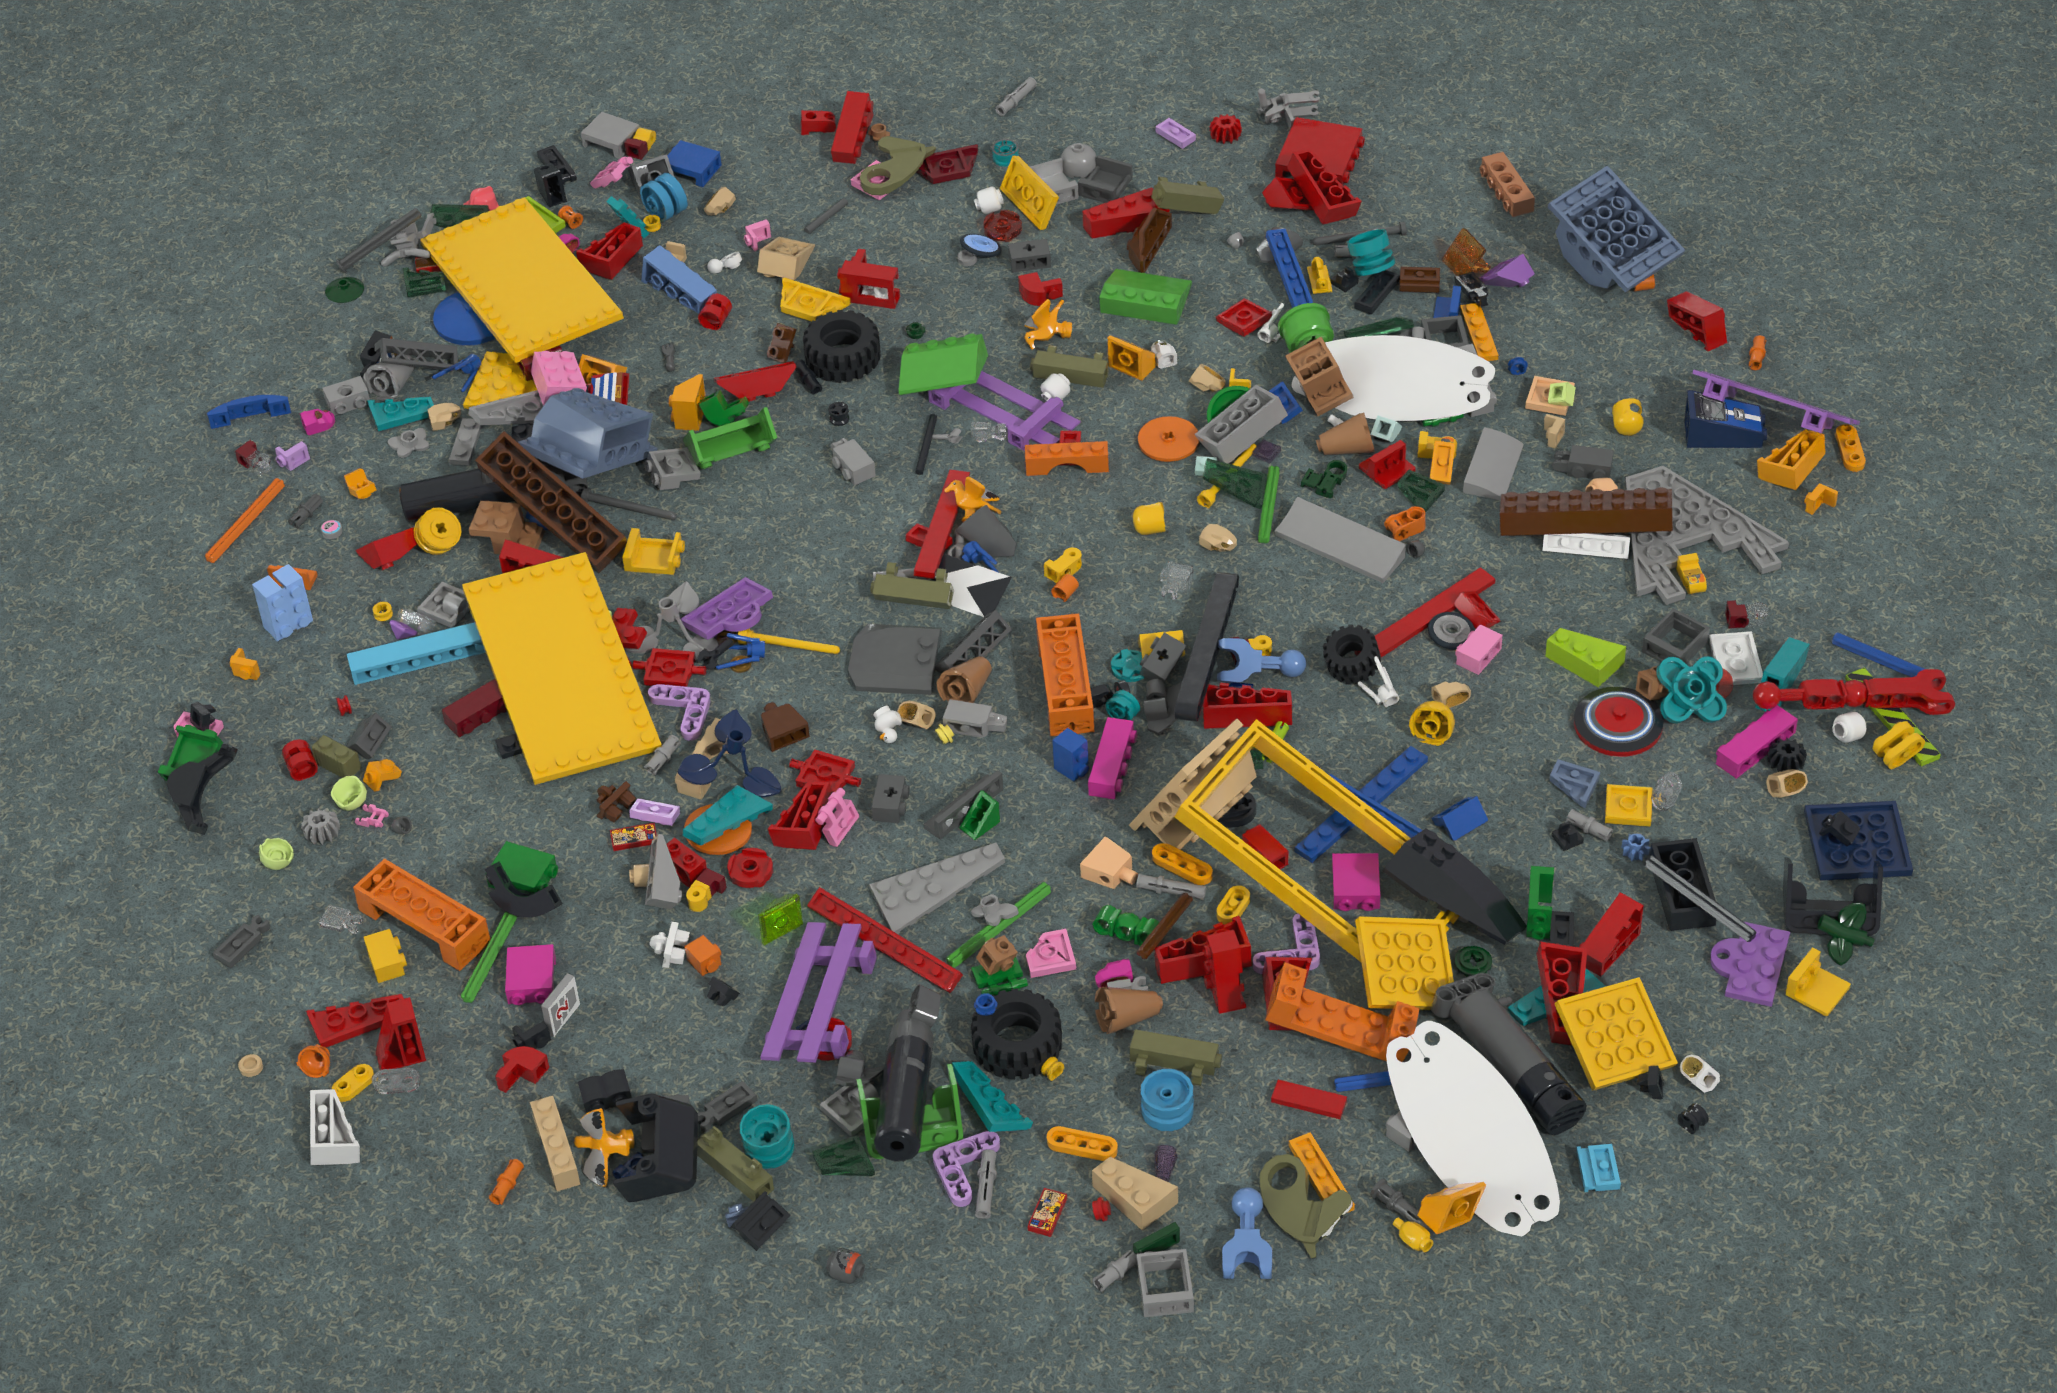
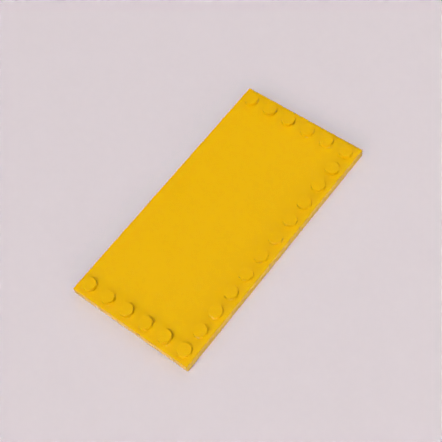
(521, 279)
(561, 668)

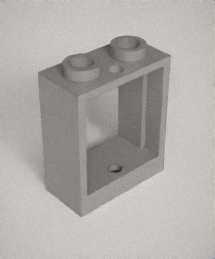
(1171, 1302)

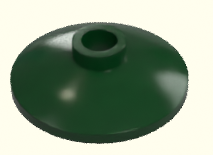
(344, 289)

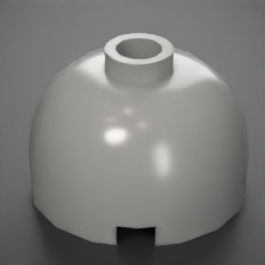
(1078, 160)

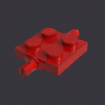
(669, 667)
(825, 768)

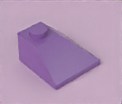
(1509, 273)

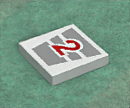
(560, 1004)

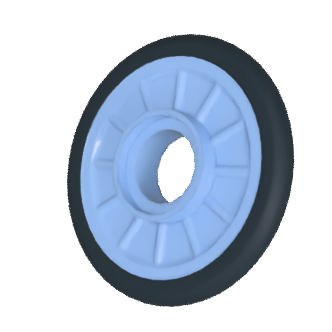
(980, 245)

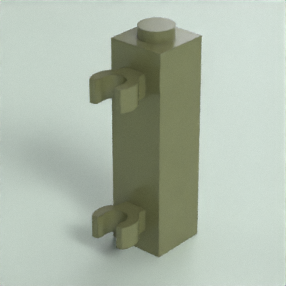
(1187, 197)
(1075, 368)
(911, 590)
(1174, 1053)
(733, 1164)

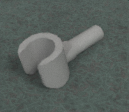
(952, 437)

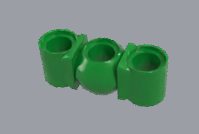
(1125, 925)

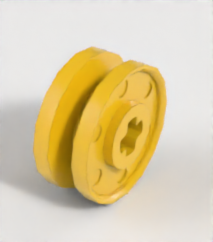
(437, 520)

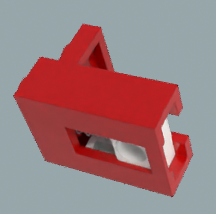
(868, 282)

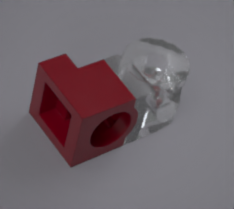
(252, 459)
(1746, 615)

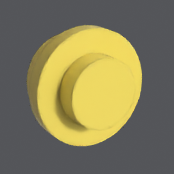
(944, 733)

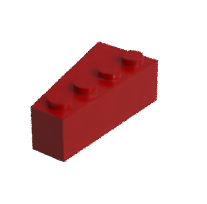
(1226, 704)

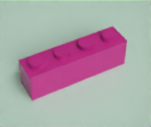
(1754, 742)
(1111, 758)

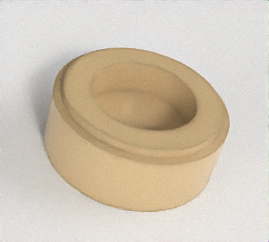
(250, 1065)

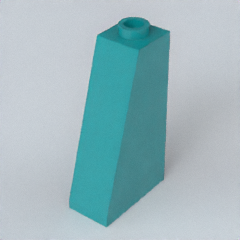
(1786, 665)

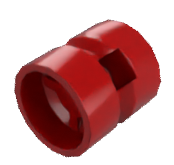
(715, 311)
(299, 759)

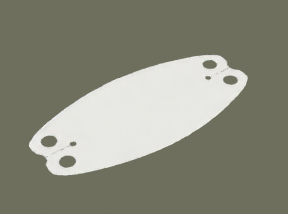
(1407, 377)
(1472, 1127)

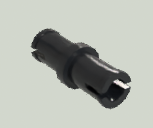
(808, 377)

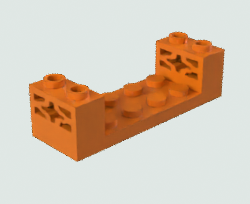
(1065, 674)
(452, 925)
(1335, 1019)

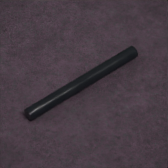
(926, 444)

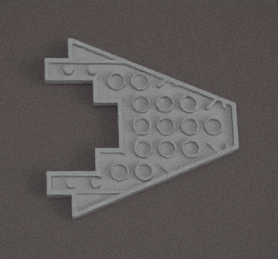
(1695, 520)

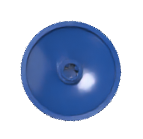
(459, 323)

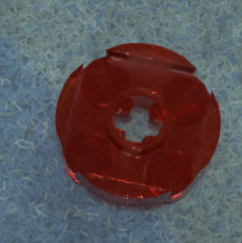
(994, 225)

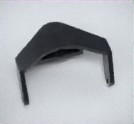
(189, 781)

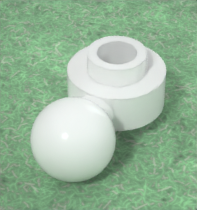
(732, 261)

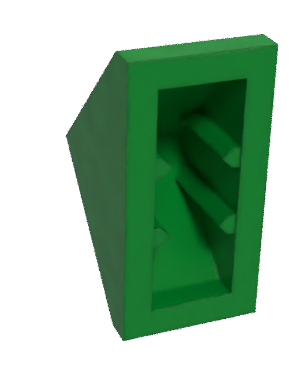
(982, 816)

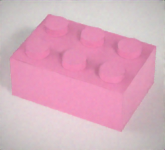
(556, 373)

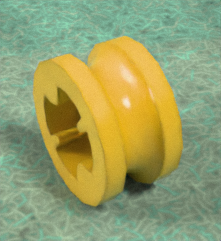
(652, 219)
(381, 606)
(1052, 1068)

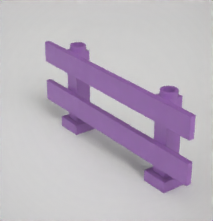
(1814, 418)
(1018, 430)
(838, 960)

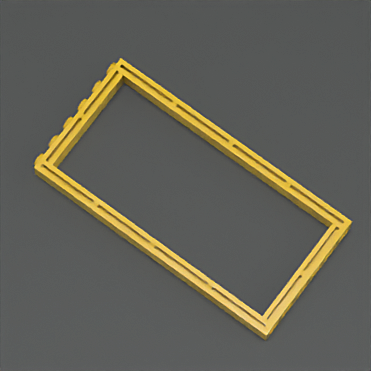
(1259, 867)

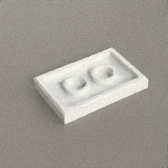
(1738, 656)

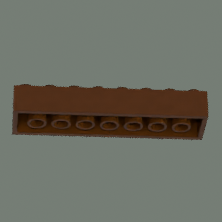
(551, 501)
(1586, 512)

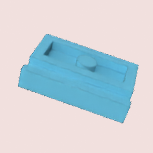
(1598, 1168)

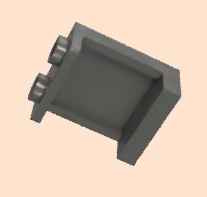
(1106, 180)

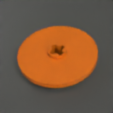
(1180, 445)
(728, 842)

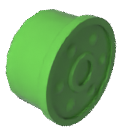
(1305, 325)

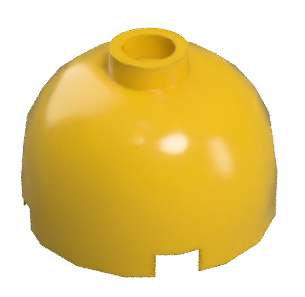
(1432, 718)

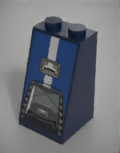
(1722, 424)

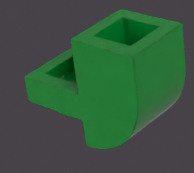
(719, 411)

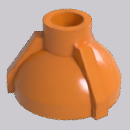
(312, 1063)

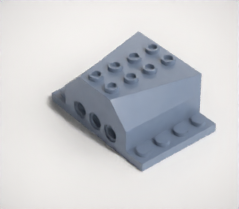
(1611, 233)
(588, 433)

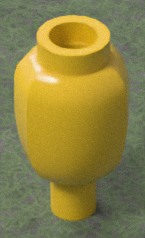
(1414, 1235)

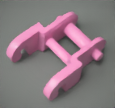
(370, 821)

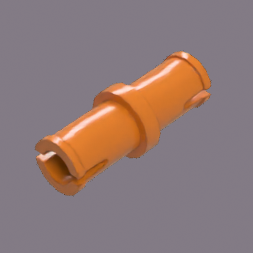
(1757, 352)
(506, 1181)

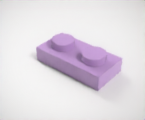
(1175, 133)
(654, 812)

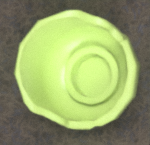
(349, 789)
(276, 853)

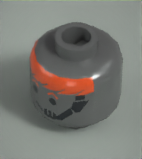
(845, 1265)

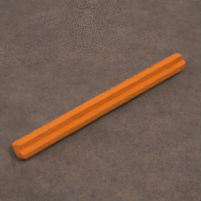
(244, 520)

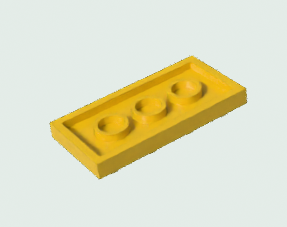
(1029, 192)

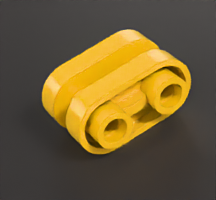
(1898, 745)

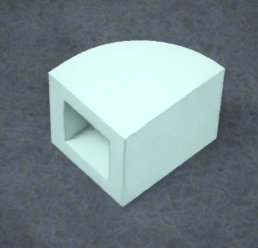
(1386, 429)

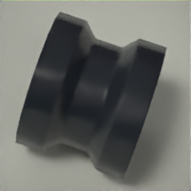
(838, 413)
(1693, 1118)

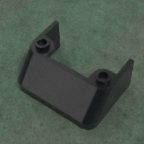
(1803, 914)
(675, 1149)

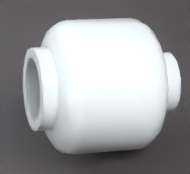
(989, 200)
(1055, 386)
(1849, 727)

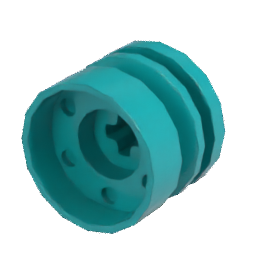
(1371, 252)
(767, 1135)

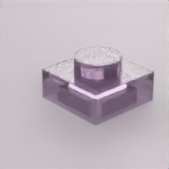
(1266, 451)

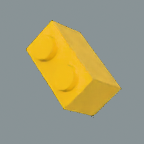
(384, 955)

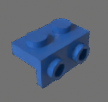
(1288, 401)

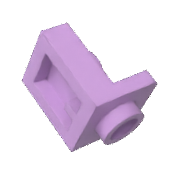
(292, 457)

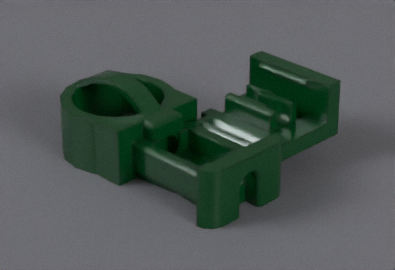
(1327, 482)

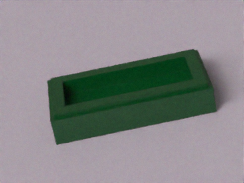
(1158, 1240)

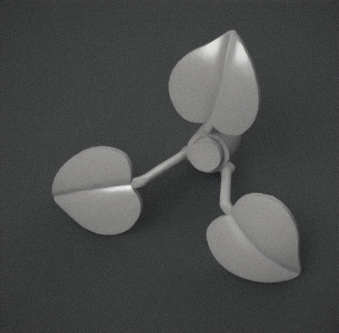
(682, 601)

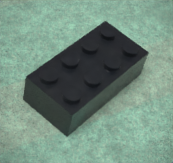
(1686, 860)

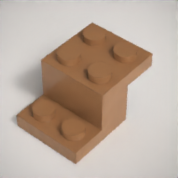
(1319, 376)
(504, 522)

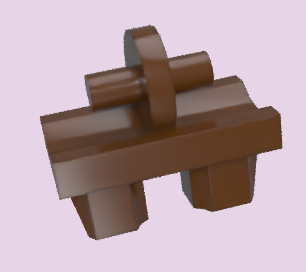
(781, 343)
(611, 800)

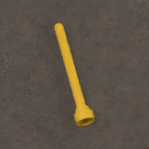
(1208, 496)
(794, 643)

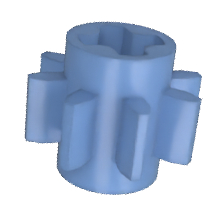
(1636, 847)

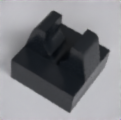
(1345, 279)
(201, 715)
(1567, 836)
(721, 988)
(1652, 1082)

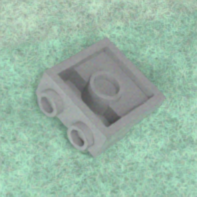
(671, 467)

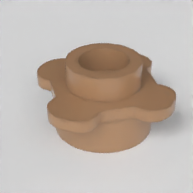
(878, 131)

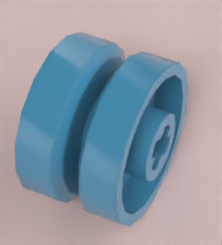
(663, 197)
(1167, 1100)

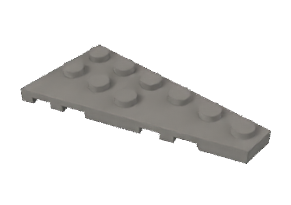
(510, 410)
(924, 889)

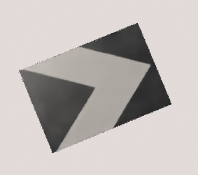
(974, 586)

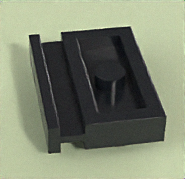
(760, 1220)

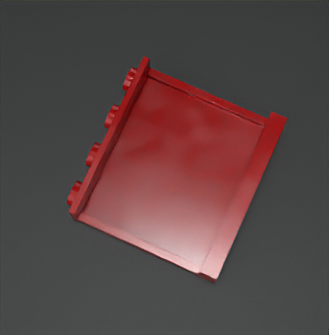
(1331, 142)

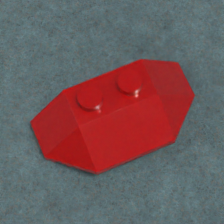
(758, 381)

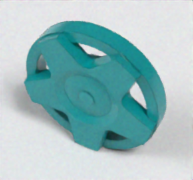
(1128, 665)

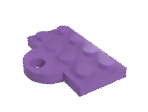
(731, 610)
(1752, 965)

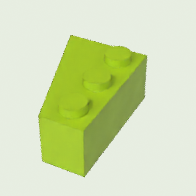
(1585, 655)

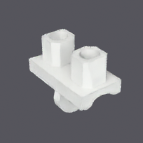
(671, 953)

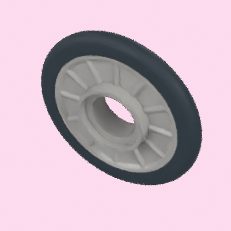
(1442, 621)

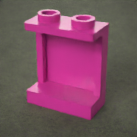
(1356, 881)
(529, 973)

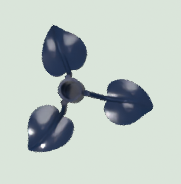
(734, 733)

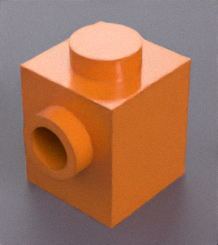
(703, 955)

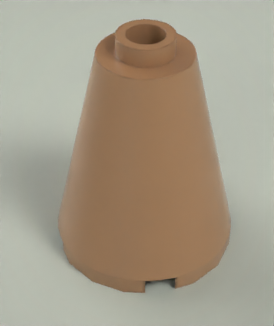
(1347, 438)
(964, 680)
(1125, 1007)

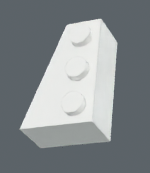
(330, 1132)

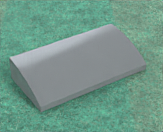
(1492, 464)

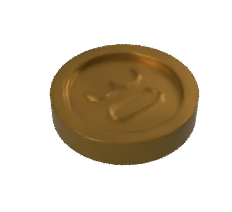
(743, 667)

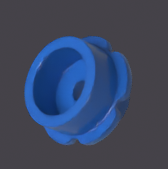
(1521, 367)
(985, 1000)

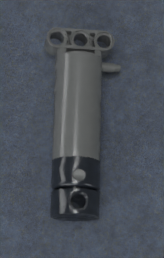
(1510, 1051)

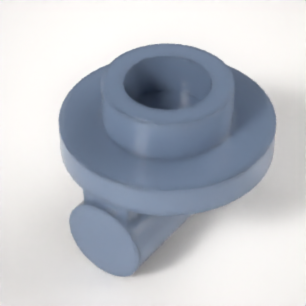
(734, 1213)

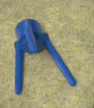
(467, 365)
(974, 553)
(755, 649)

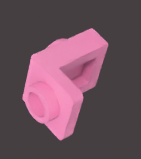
(757, 232)

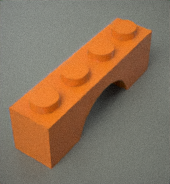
(1088, 455)

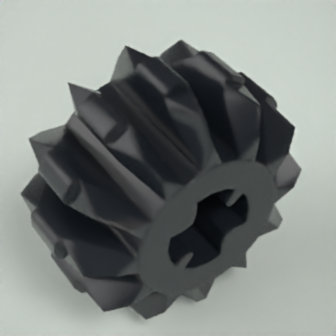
(1787, 755)

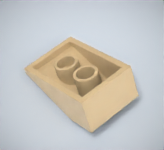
(784, 258)

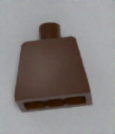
(783, 726)

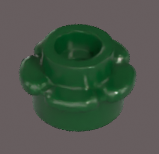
(915, 330)

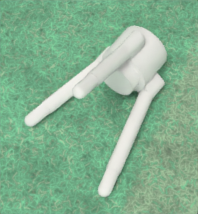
(1269, 330)
(1386, 692)

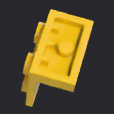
(1815, 986)

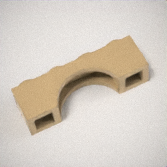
(709, 747)
(555, 1143)

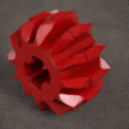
(1225, 128)

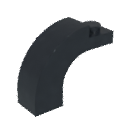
(516, 901)

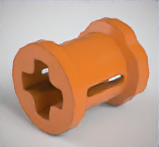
(570, 217)

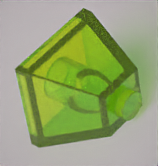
(780, 917)

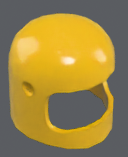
(1624, 419)
(1149, 519)

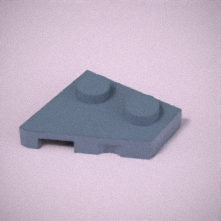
(1575, 781)

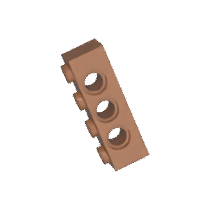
(1507, 184)

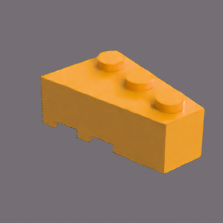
(1794, 461)

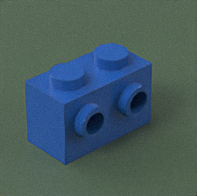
(1070, 754)

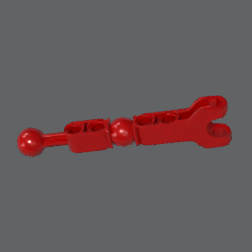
(1905, 692)

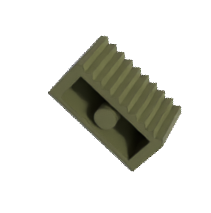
(336, 757)

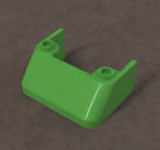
(731, 439)
(941, 1119)

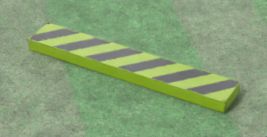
(1891, 716)

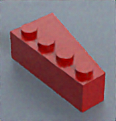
(852, 127)
(1321, 188)
(1119, 215)
(1185, 958)
(1561, 977)

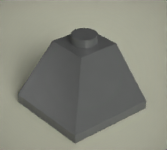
(649, 170)

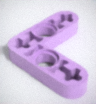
(689, 701)
(1303, 951)
(955, 1159)

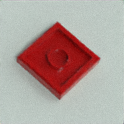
(1244, 317)

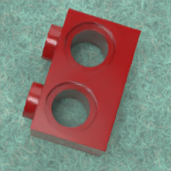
(686, 862)

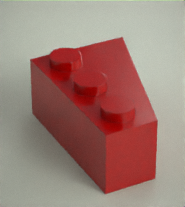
(1613, 934)

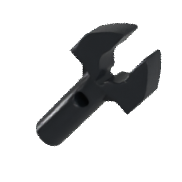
(714, 654)

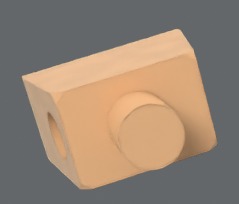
(1108, 865)

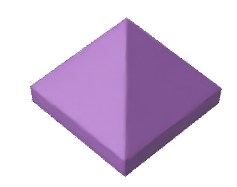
(402, 630)

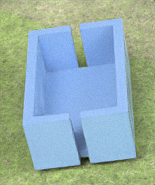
(285, 607)

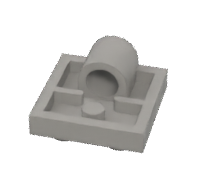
(445, 605)
(844, 1107)

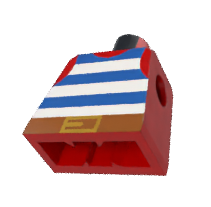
(610, 386)

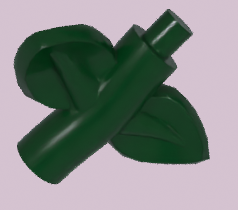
(1845, 932)

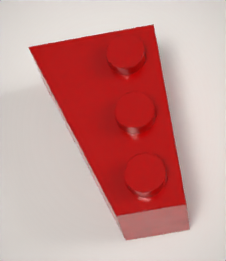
(611, 252)
(1700, 318)
(518, 556)
(797, 824)
(1223, 971)
(1270, 972)
(399, 1037)

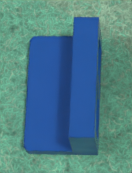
(1448, 306)
(1461, 817)

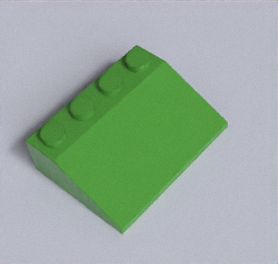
(1144, 296)
(942, 363)

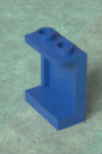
(694, 161)

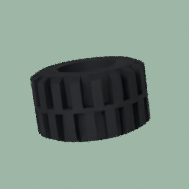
(1350, 640)

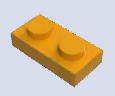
(1442, 462)

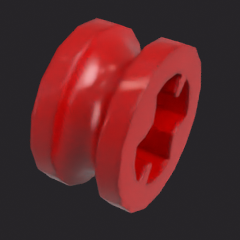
(344, 705)

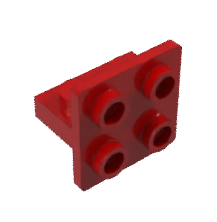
(1387, 465)

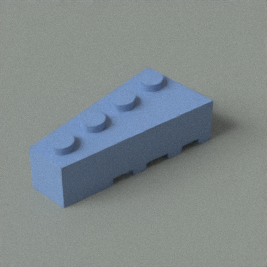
(675, 279)

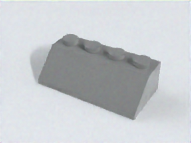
(1242, 424)

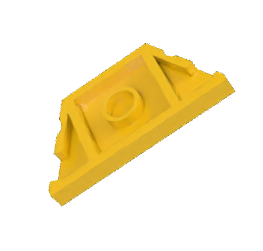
(808, 301)

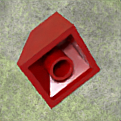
(1285, 194)

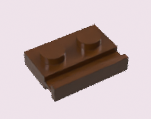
(1419, 279)

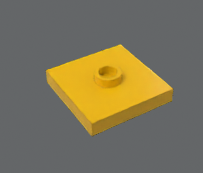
(1628, 805)

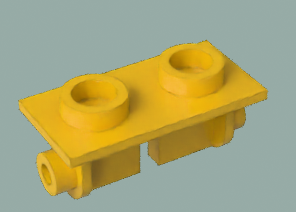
(1319, 276)

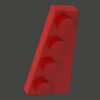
(344, 1023)

